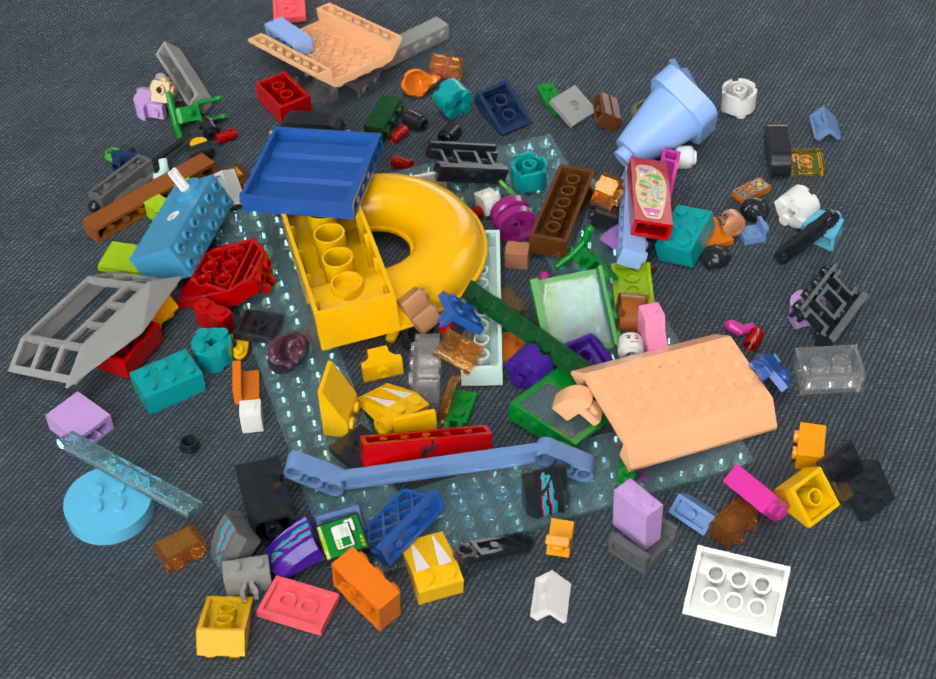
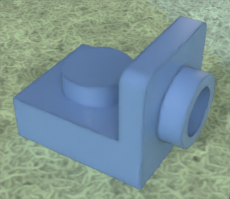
(755, 233)

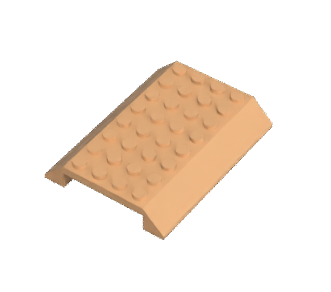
(342, 46)
(680, 399)

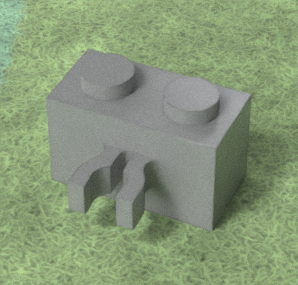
(247, 576)

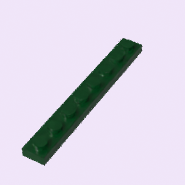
(523, 328)

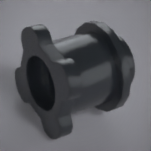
(209, 127)

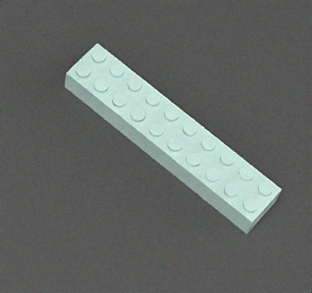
(489, 365)

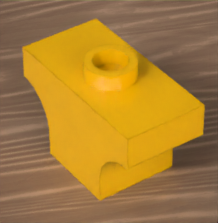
(381, 364)

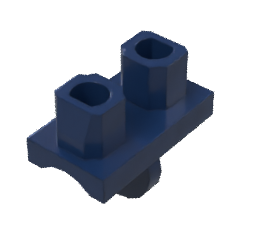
(121, 157)

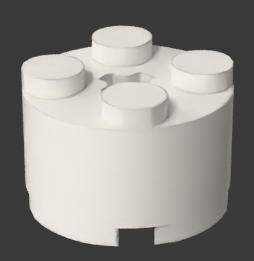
(738, 97)
(796, 206)

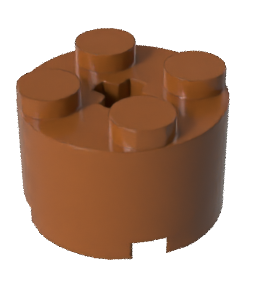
(627, 311)

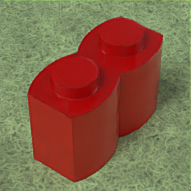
(211, 315)

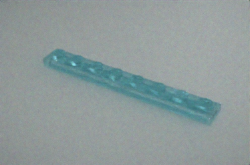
(130, 474)

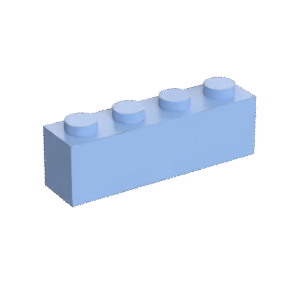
(289, 35)

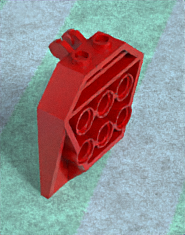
(229, 275)

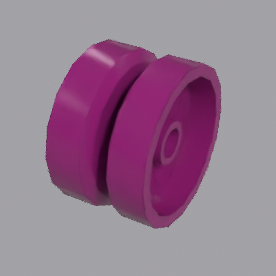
(513, 218)

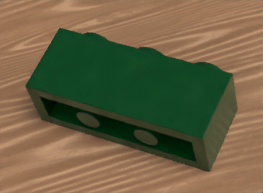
(384, 116)

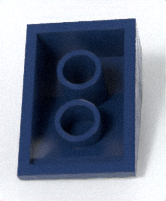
(502, 108)

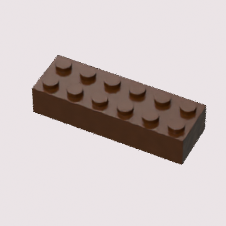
(562, 211)

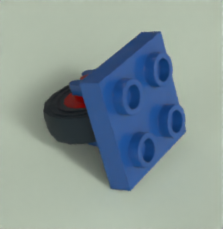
(457, 316)

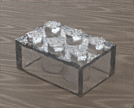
(426, 368)
(828, 369)

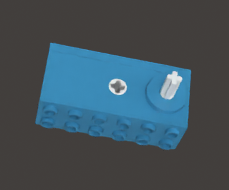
(182, 227)

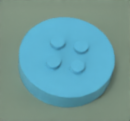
(105, 509)

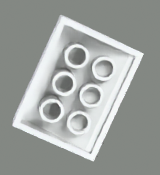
(736, 590)

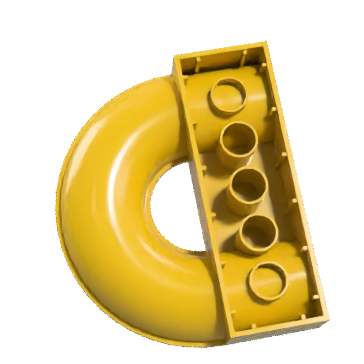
(344, 272)

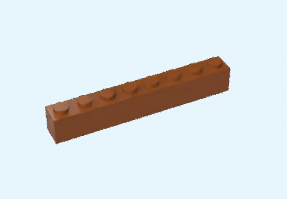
(131, 207)

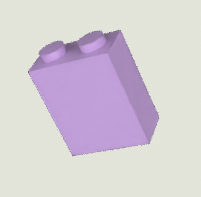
(80, 416)
(637, 514)

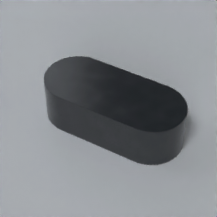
(313, 120)
(777, 150)

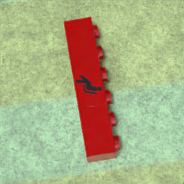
(422, 444)

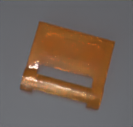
(461, 349)

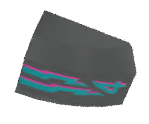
(233, 539)

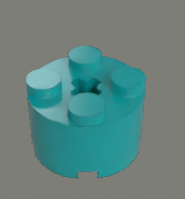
(453, 98)
(529, 172)
(212, 349)

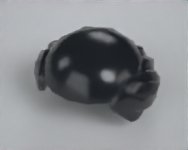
(754, 207)
(715, 256)

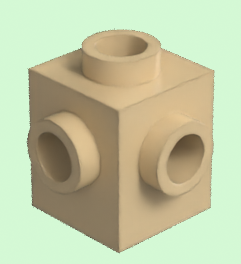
(160, 87)

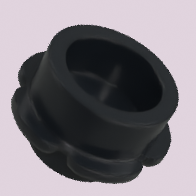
(189, 444)

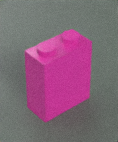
(756, 493)

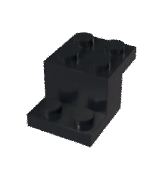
(856, 480)

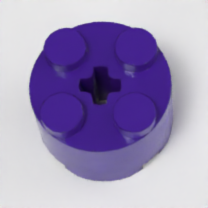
(528, 366)

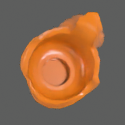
(418, 82)

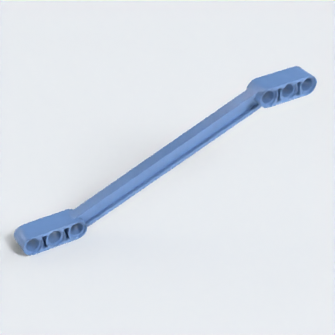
(334, 479)

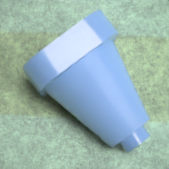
(667, 118)

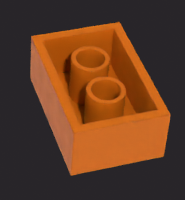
(366, 588)

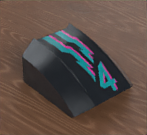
(545, 491)

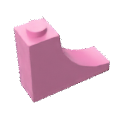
(652, 326)

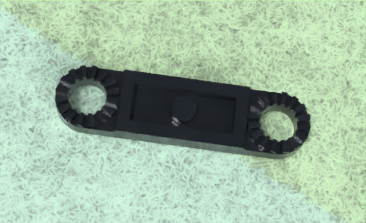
(806, 237)
(492, 548)

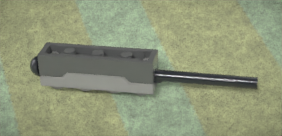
(128, 177)

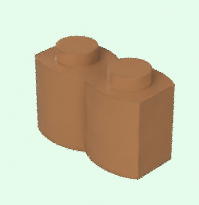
(419, 309)

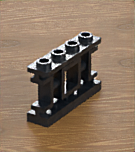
(480, 169)
(818, 314)

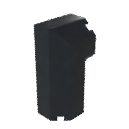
(265, 497)

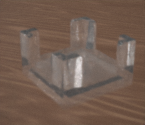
(319, 92)

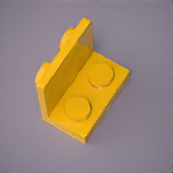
(415, 422)

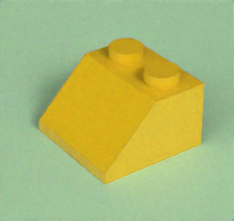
(808, 496)

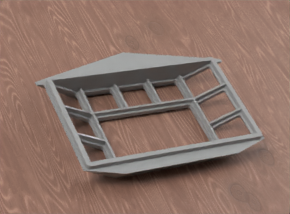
(109, 337)

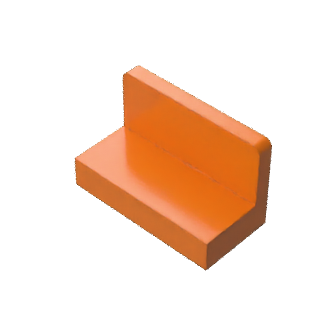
(244, 383)

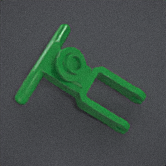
(188, 114)
(584, 257)

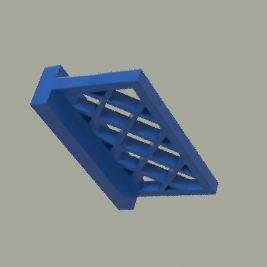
(404, 531)

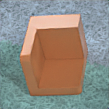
(517, 255)

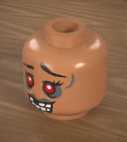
(732, 222)

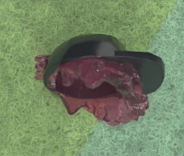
(288, 351)

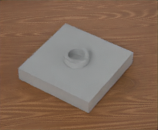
(572, 106)

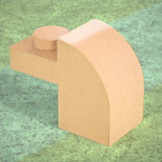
(577, 400)

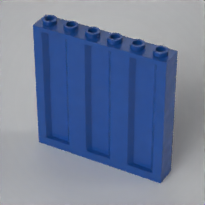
(312, 172)

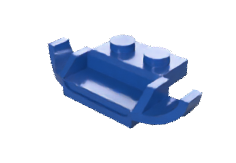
(769, 366)

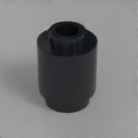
(414, 120)
(449, 132)
(204, 147)

